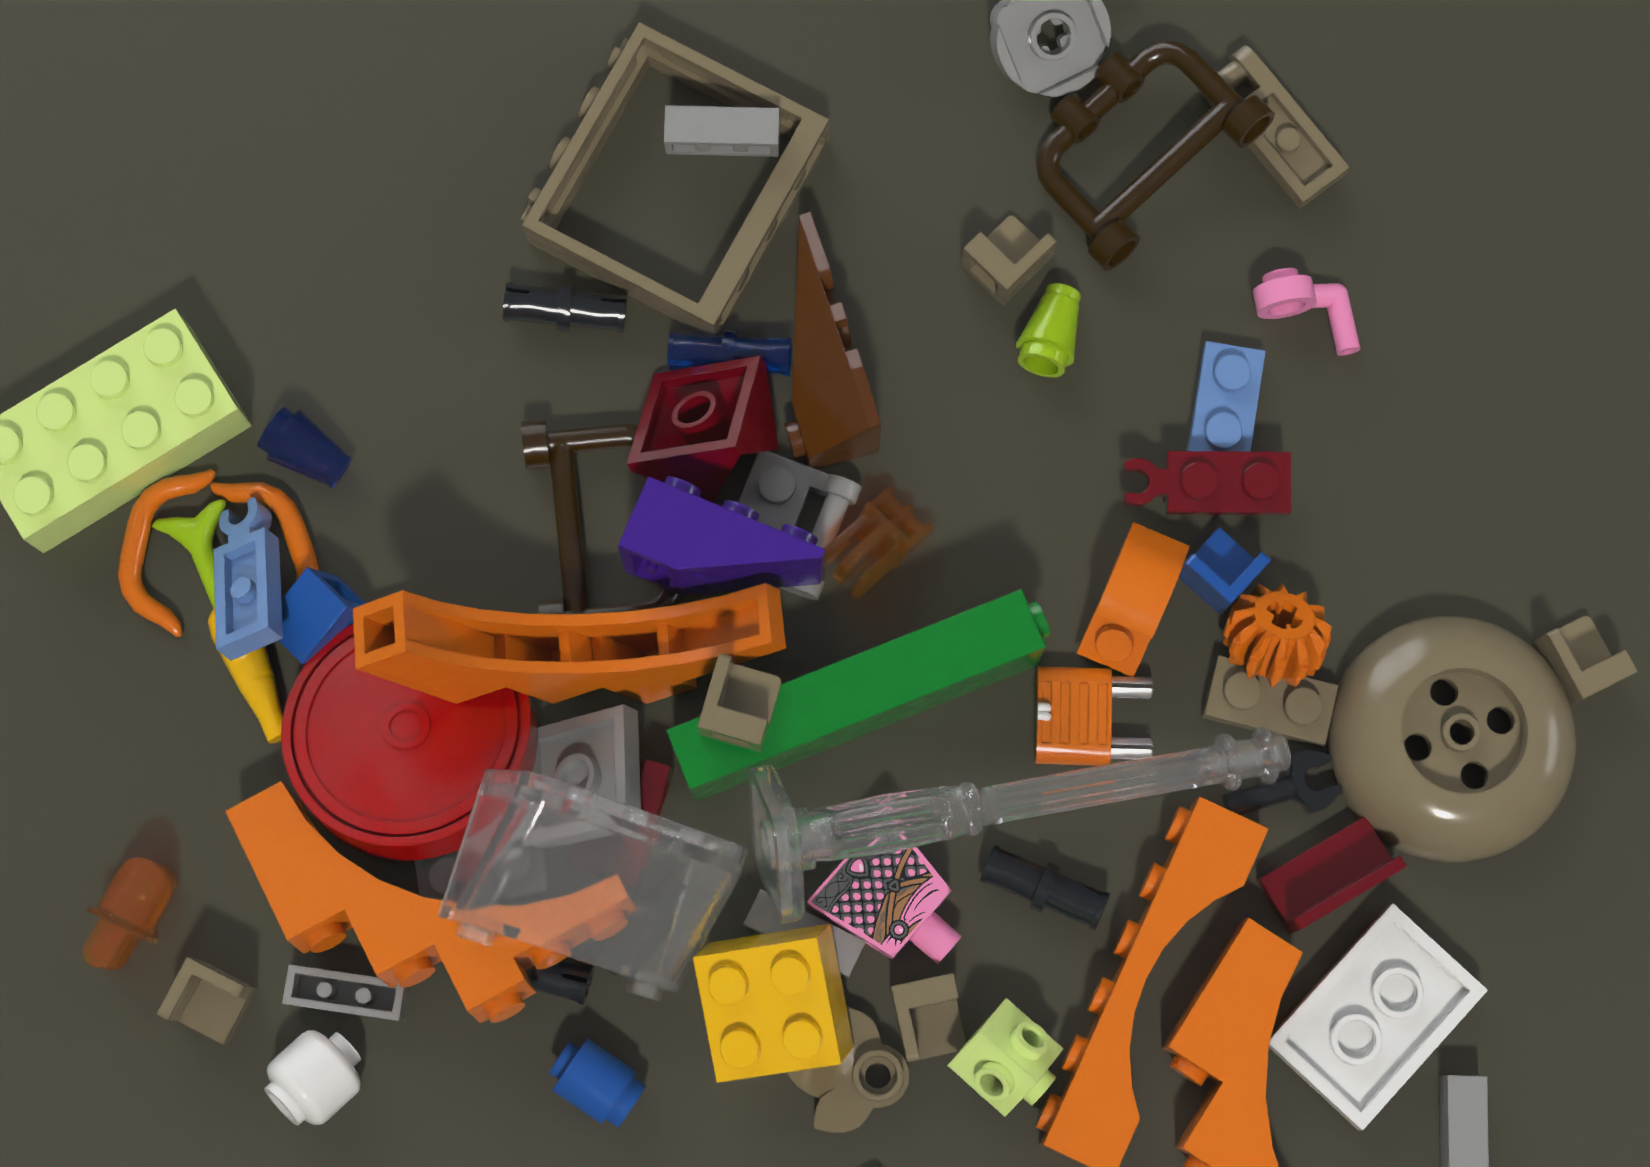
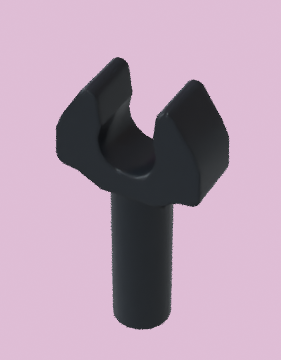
(1286, 788)

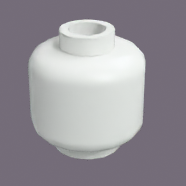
(313, 1077)

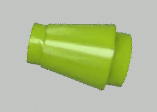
(1051, 332)

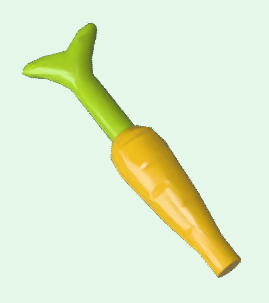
(251, 671)

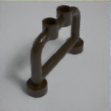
(1120, 81)
(556, 451)

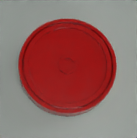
(391, 762)

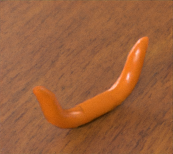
(286, 512)
(136, 543)

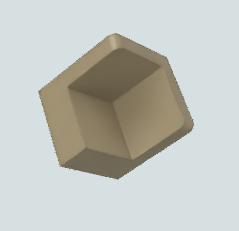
(1007, 258)
(1583, 659)
(739, 704)
(207, 1000)
(928, 1017)

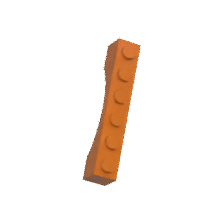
(1098, 1105)

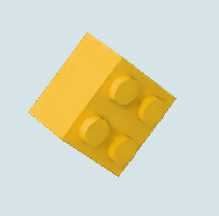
(773, 1003)

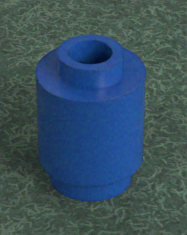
(596, 1082)

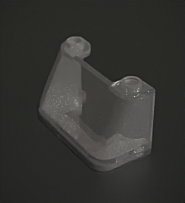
(589, 879)

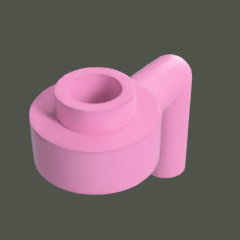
(1289, 294)

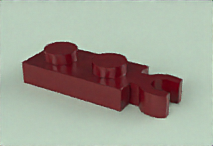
(1216, 483)

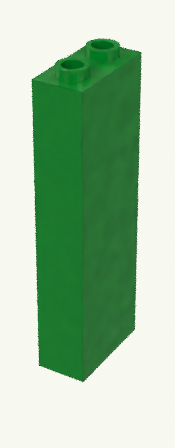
(874, 690)

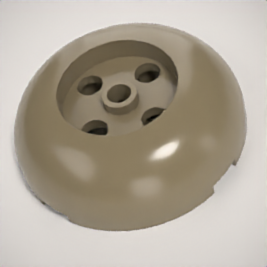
(1424, 802)

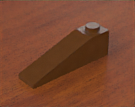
(830, 388)

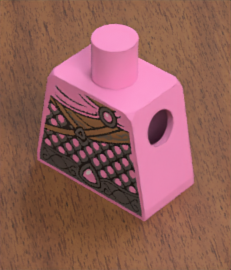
(888, 903)

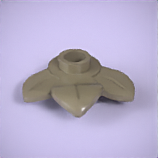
(843, 1089)

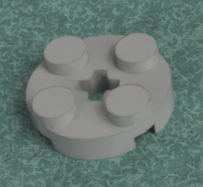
(1034, 65)

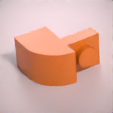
(1133, 599)

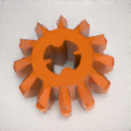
(1277, 635)

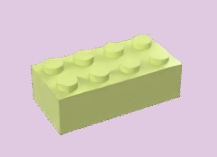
(112, 431)

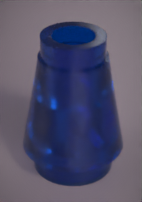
(303, 447)

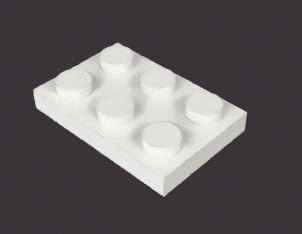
(1376, 1016)

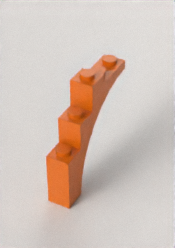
(554, 657)
(325, 894)
(1227, 1040)

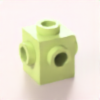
(1007, 1059)

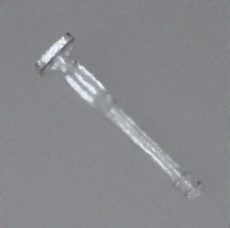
(792, 840)

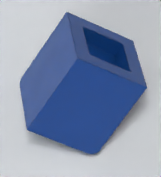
(1221, 570)
(316, 612)

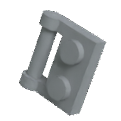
(779, 491)

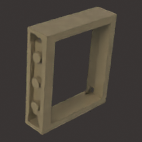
(600, 115)

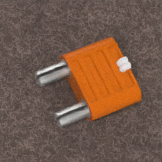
(1076, 716)

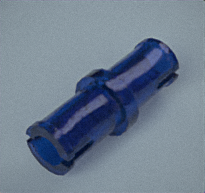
(701, 349)

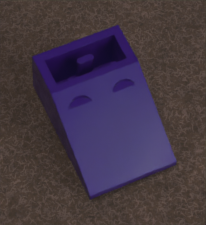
(712, 548)

